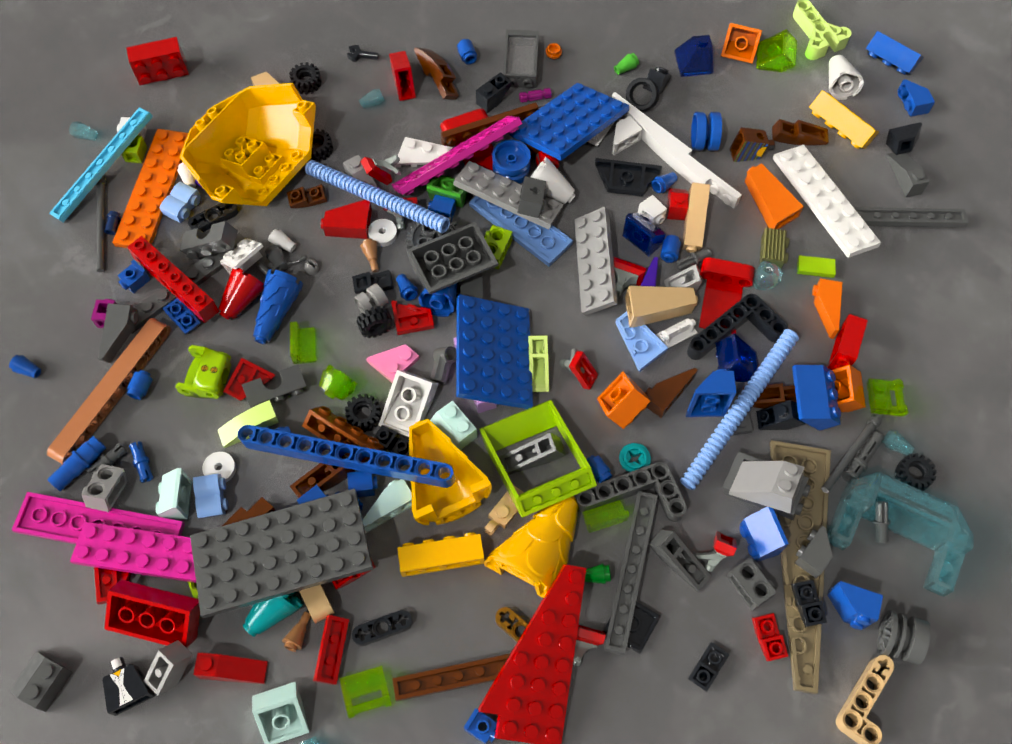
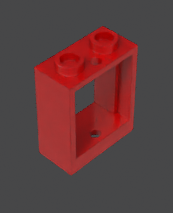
(847, 342)

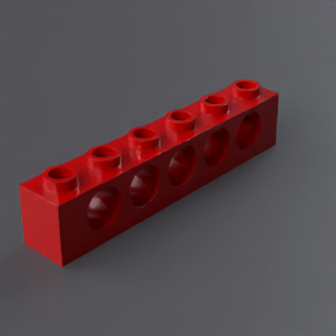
(173, 279)

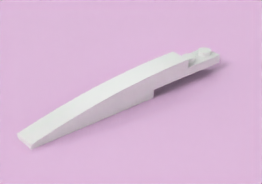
(679, 156)

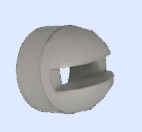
(309, 268)

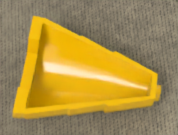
(439, 503)
(539, 546)

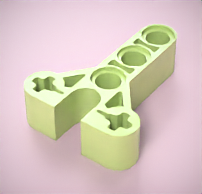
(820, 32)

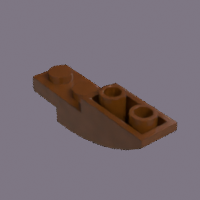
(436, 67)

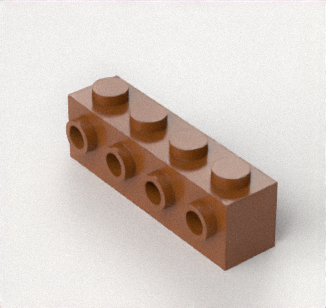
(335, 428)

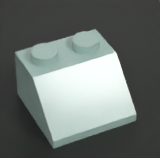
(455, 425)
(174, 495)
(280, 714)

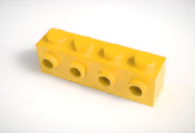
(843, 119)
(440, 555)

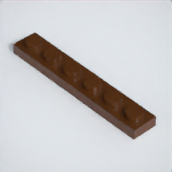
(464, 132)
(448, 678)

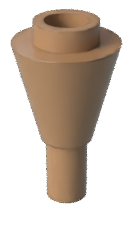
(369, 248)
(294, 639)

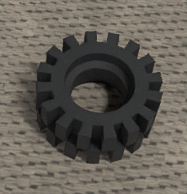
(304, 71)
(324, 150)
(374, 322)
(358, 403)
(920, 463)

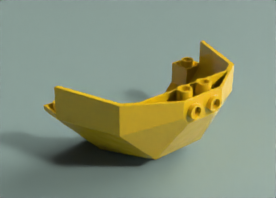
(251, 144)

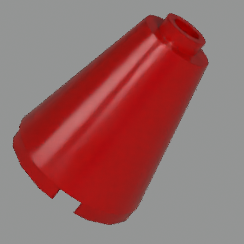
(239, 293)

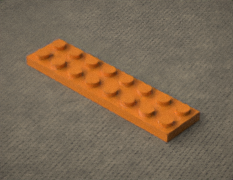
(151, 188)

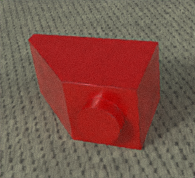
(677, 204)

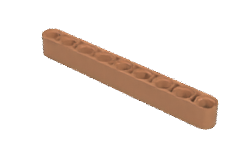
(109, 390)

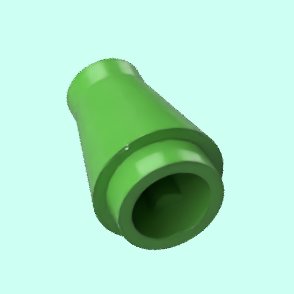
(628, 63)

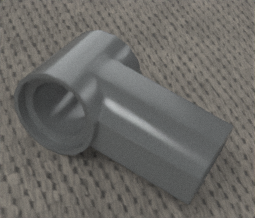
(443, 361)

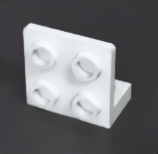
(242, 256)

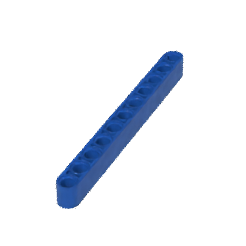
(338, 449)

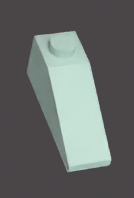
(391, 502)

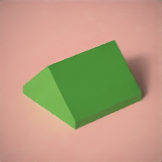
(444, 187)

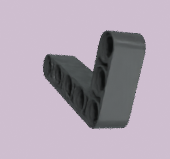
(629, 480)

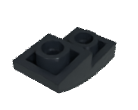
(392, 441)
(807, 602)
(708, 666)

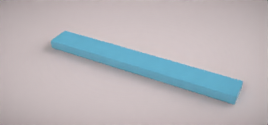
(101, 164)

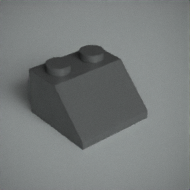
(40, 682)

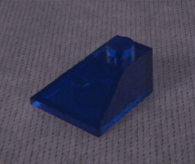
(695, 56)

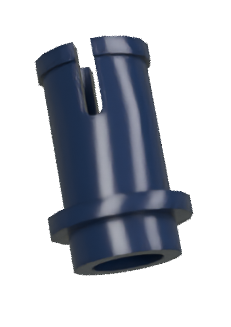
(112, 222)

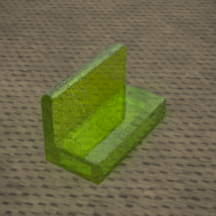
(302, 344)
(605, 516)

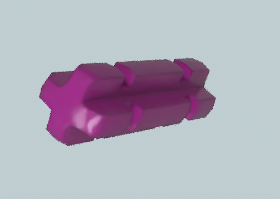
(535, 95)

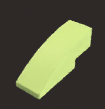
(539, 363)
(260, 415)

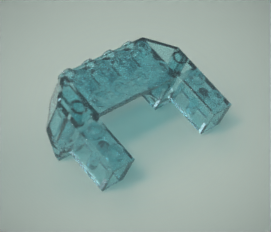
(913, 516)

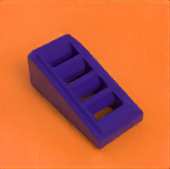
(651, 275)

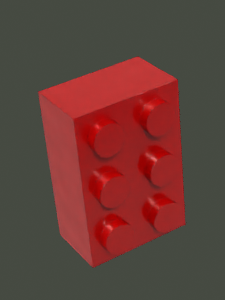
(157, 61)

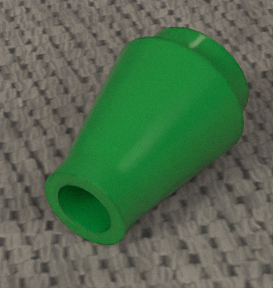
(598, 574)

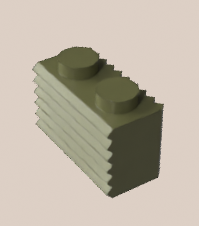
(773, 246)

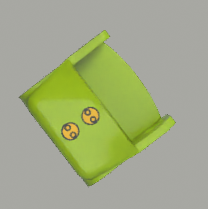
(206, 373)

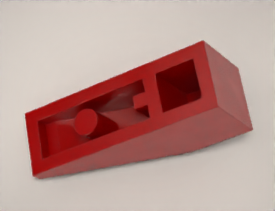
(230, 668)

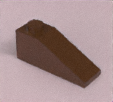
(666, 392)
(323, 475)

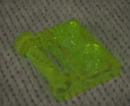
(880, 397)
(364, 684)

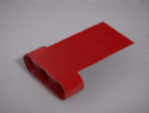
(483, 157)
(723, 287)

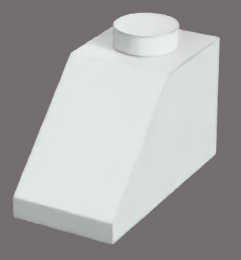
(626, 134)

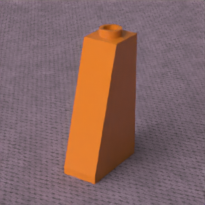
(772, 198)

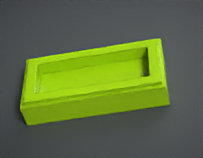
(816, 266)

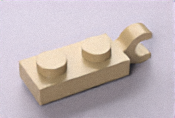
(502, 513)

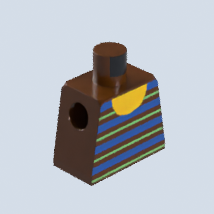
(750, 145)

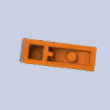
(828, 304)

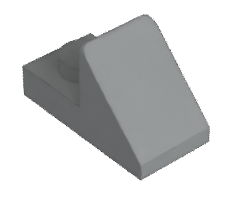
(687, 278)

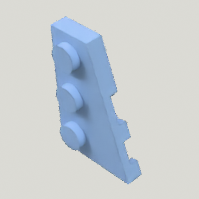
(641, 342)

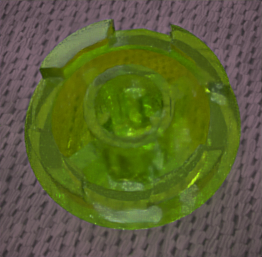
(336, 383)

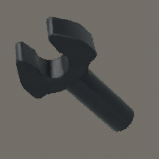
(355, 54)

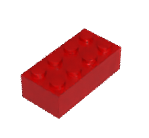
(152, 614)

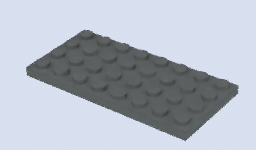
(280, 553)

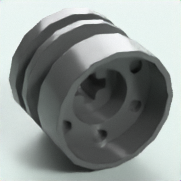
(904, 637)

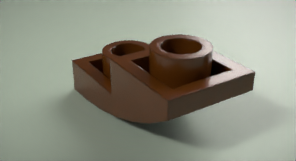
(305, 198)

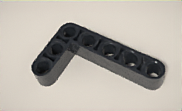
(728, 319)

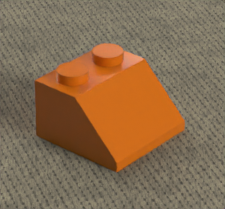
(741, 43)
(849, 388)
(623, 400)

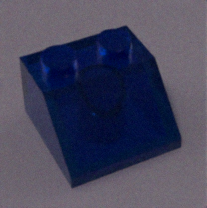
(643, 233)
(737, 356)

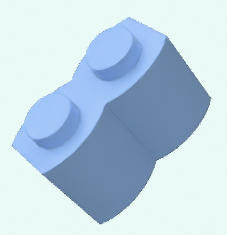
(180, 202)
(209, 495)

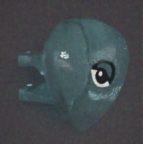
(767, 276)

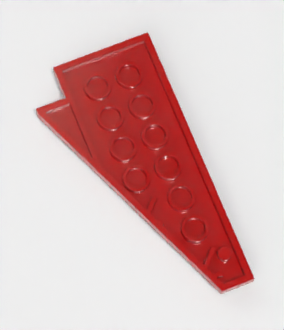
(536, 678)

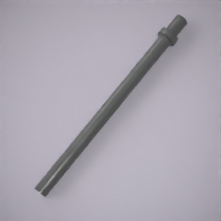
(100, 222)

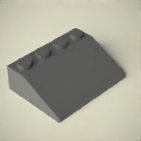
(451, 258)

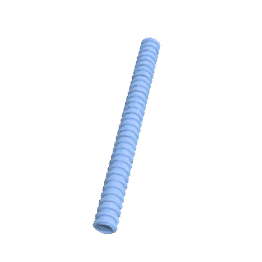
(378, 196)
(739, 409)

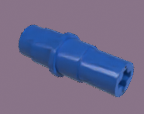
(77, 463)

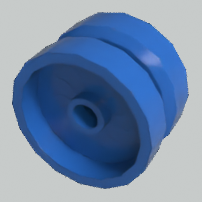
(706, 131)
(511, 160)

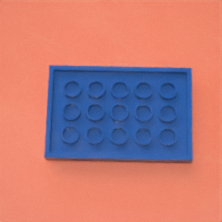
(569, 121)
(493, 352)

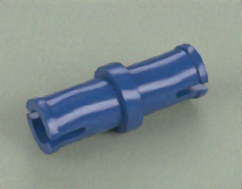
(141, 462)

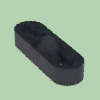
(199, 218)
(365, 627)

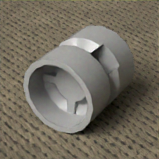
(373, 294)

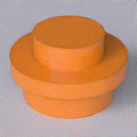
(553, 51)

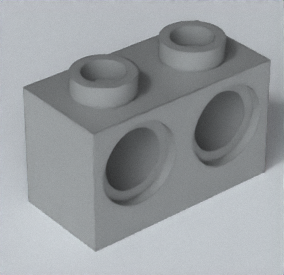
(104, 487)

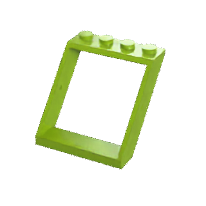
(522, 426)

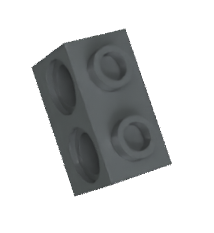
(747, 586)

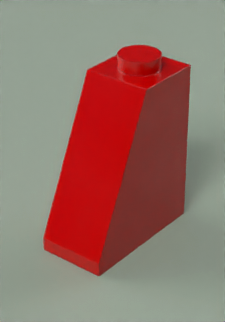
(402, 75)
(348, 220)

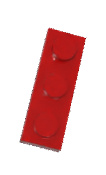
(331, 650)

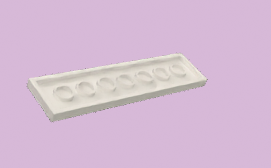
(826, 201)

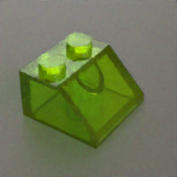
(777, 52)

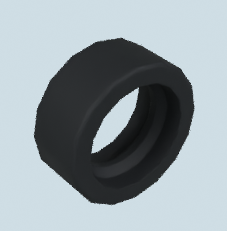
(655, 93)

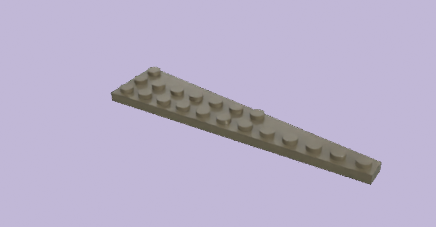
(803, 641)

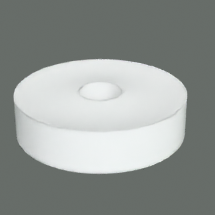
(379, 226)
(220, 459)

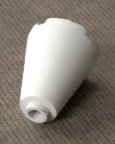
(843, 78)
(557, 185)

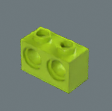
(498, 247)

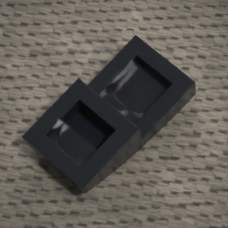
(365, 280)

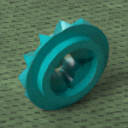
(635, 450)

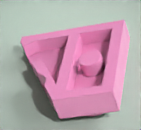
(392, 360)

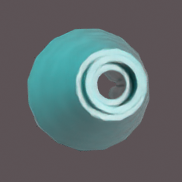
(270, 612)

